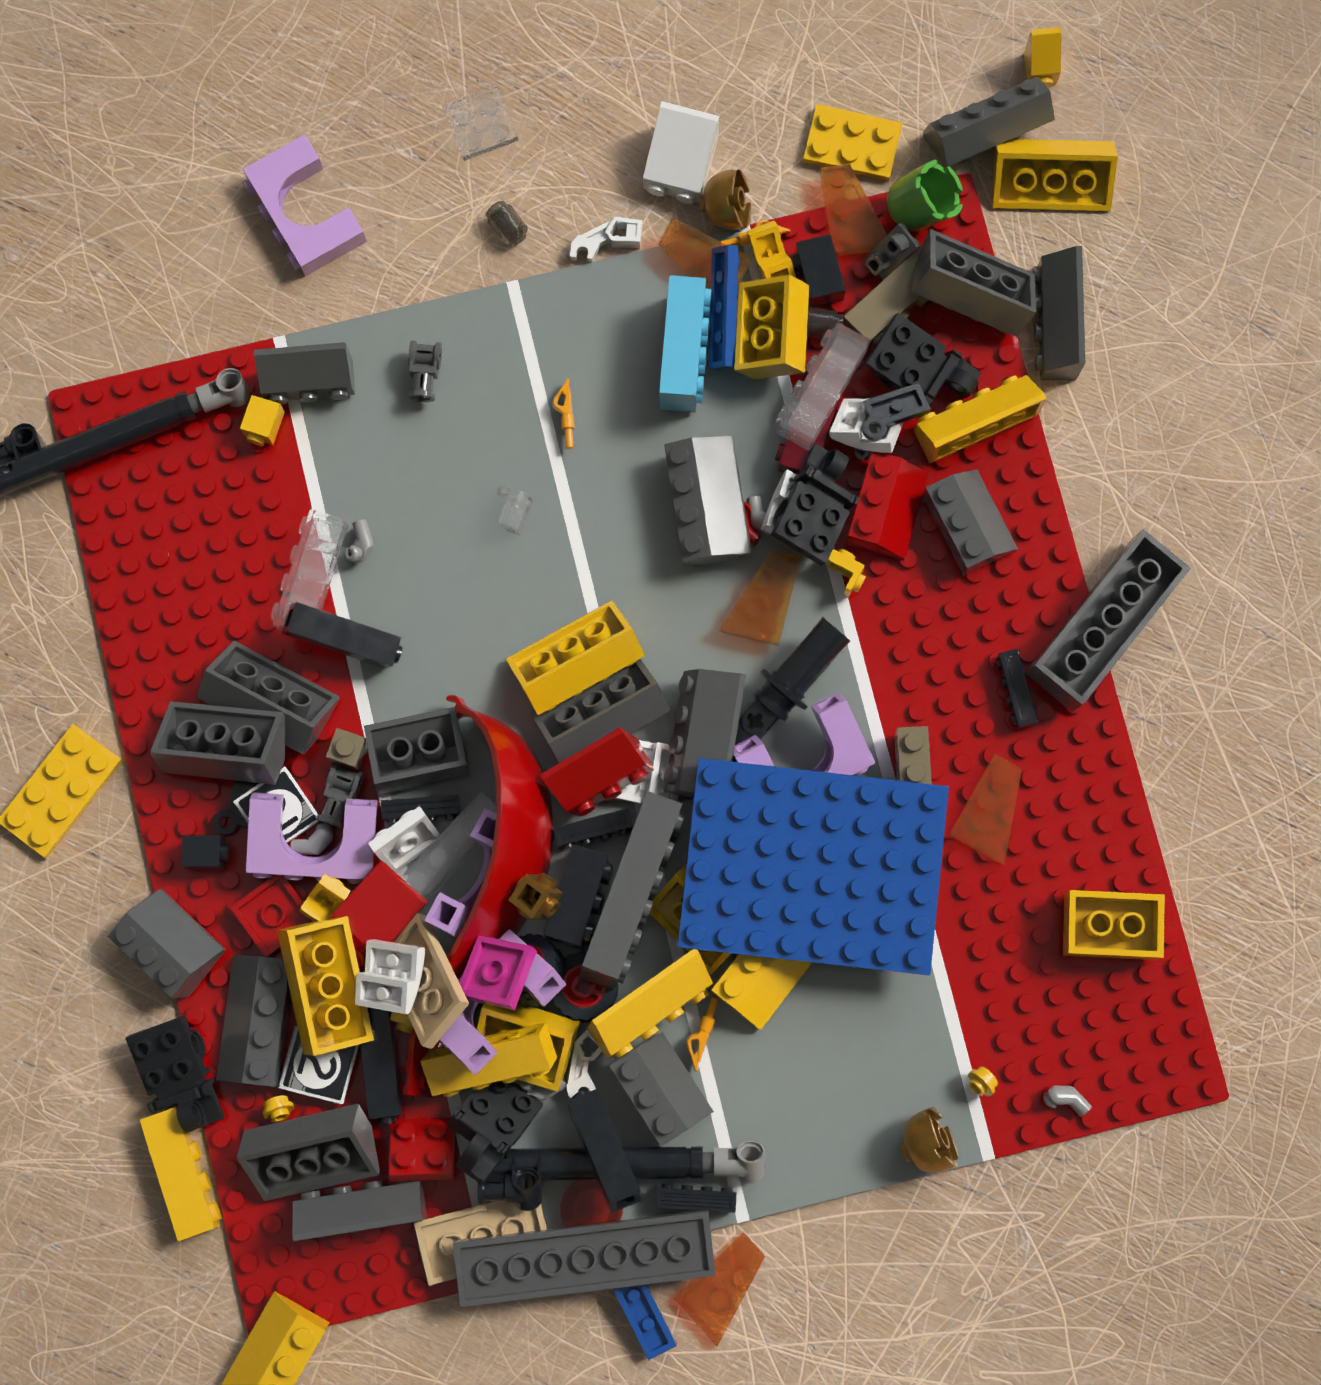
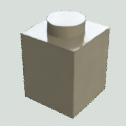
(347, 749)

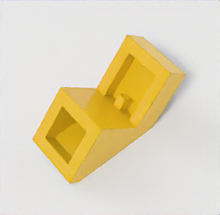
(769, 251)

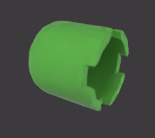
(925, 196)

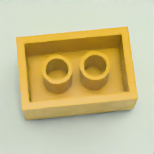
(771, 327)
(1113, 925)

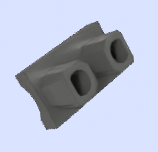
(891, 252)

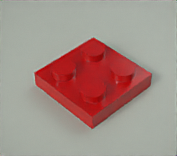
(269, 909)
(421, 1150)

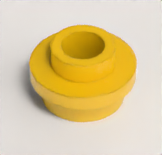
(982, 1081)
(277, 1108)

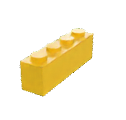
(519, 1054)
(180, 1175)

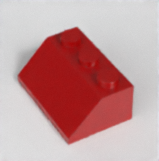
(887, 505)
(598, 772)

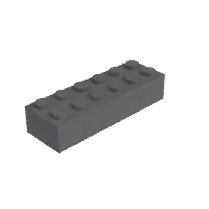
(1107, 620)
(628, 897)

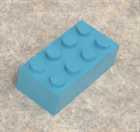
(682, 350)

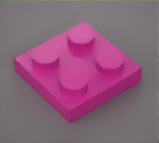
(497, 972)

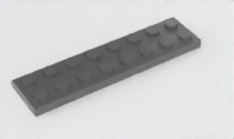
(584, 1258)

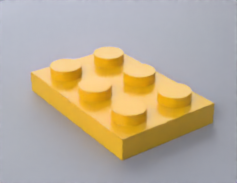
(852, 139)

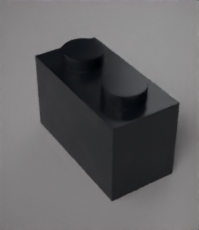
(819, 269)

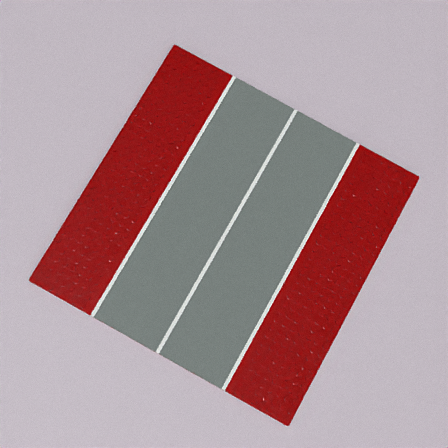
(191, 554)

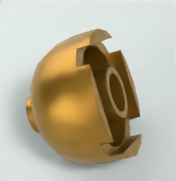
(725, 200)
(928, 1143)

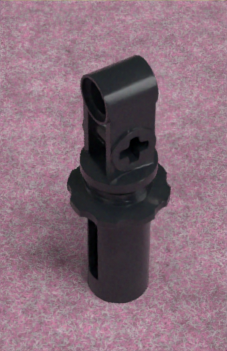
(794, 677)

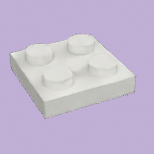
(404, 839)

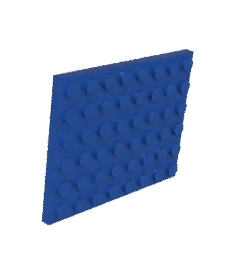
(813, 866)

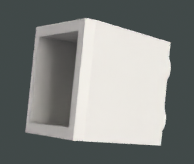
(681, 153)

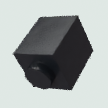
(204, 852)

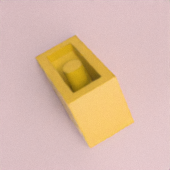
(1043, 55)

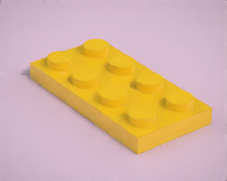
(59, 791)

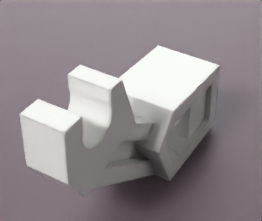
(603, 234)
(579, 1073)

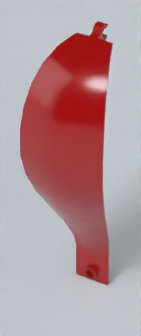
(519, 848)

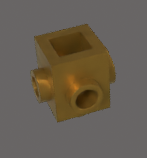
(527, 897)

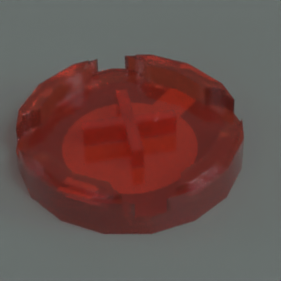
(586, 1204)

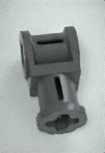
(424, 368)
(337, 792)

